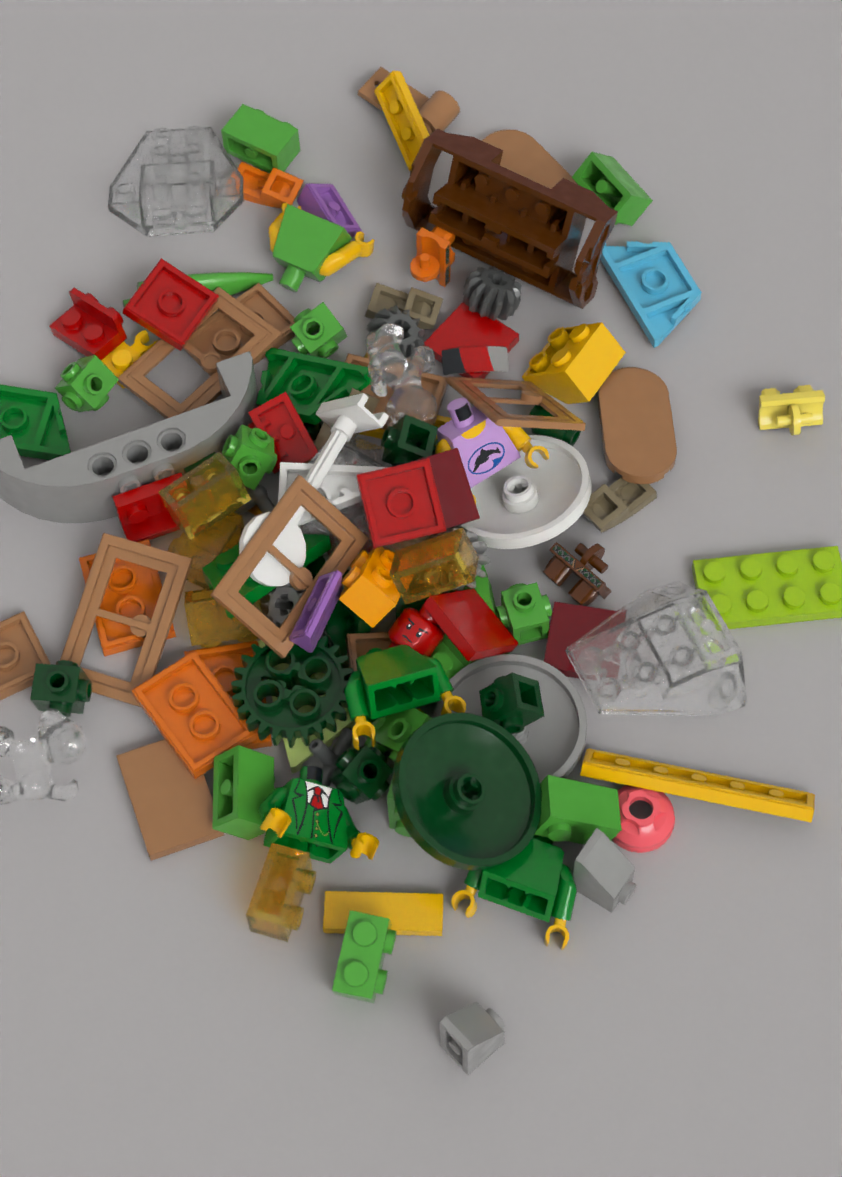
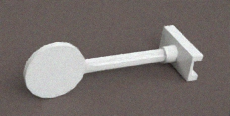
(345, 418)

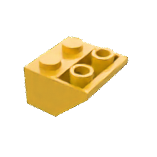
(575, 362)

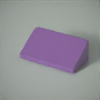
(326, 203)
(317, 611)

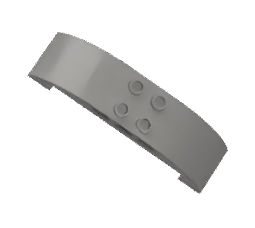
(83, 482)

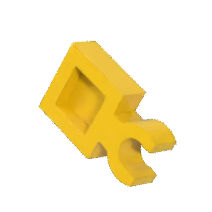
(124, 355)

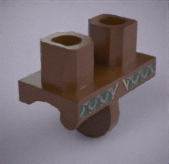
(564, 564)

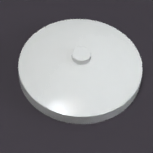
(529, 504)

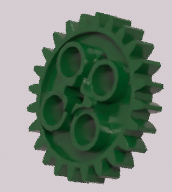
(293, 691)

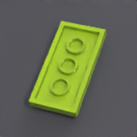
(773, 586)

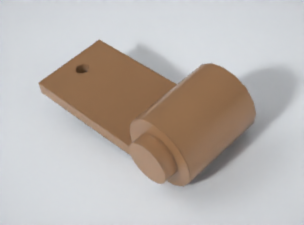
(435, 111)

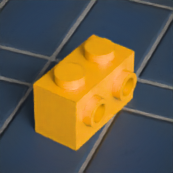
(369, 586)

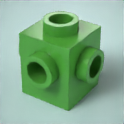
(318, 321)
(86, 384)
(251, 454)
(525, 612)

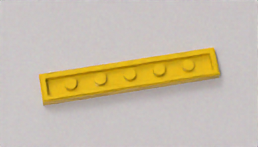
(698, 785)

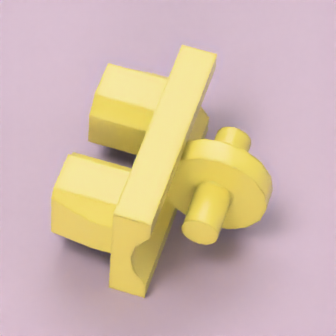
(790, 410)

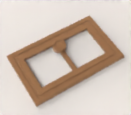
(134, 377)
(530, 395)
(351, 542)
(154, 629)

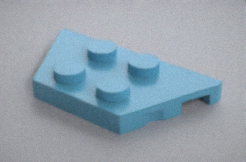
(652, 285)

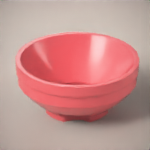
(647, 833)

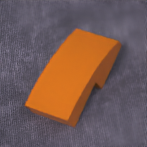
(268, 188)

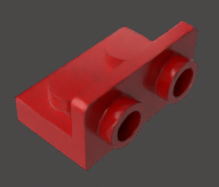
(89, 326)
(283, 423)
(144, 512)

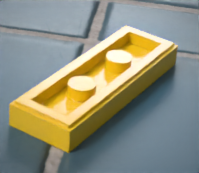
(402, 115)
(409, 912)

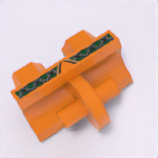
(433, 256)

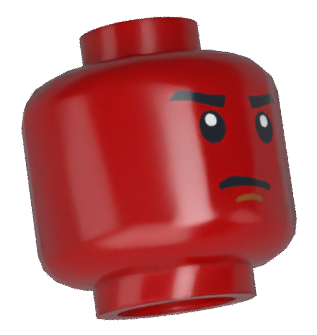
(416, 630)

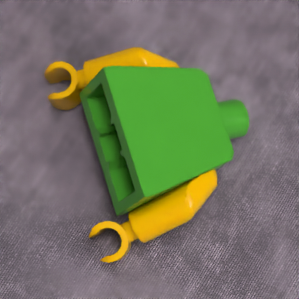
(312, 246)

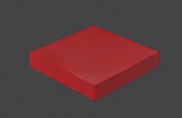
(170, 304)
(470, 330)
(401, 503)
(470, 624)

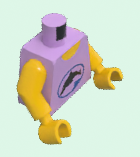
(482, 443)

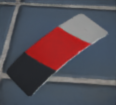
(475, 360)

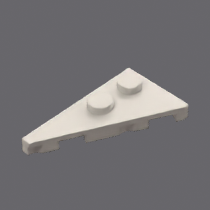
(337, 487)

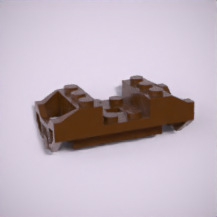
(509, 217)

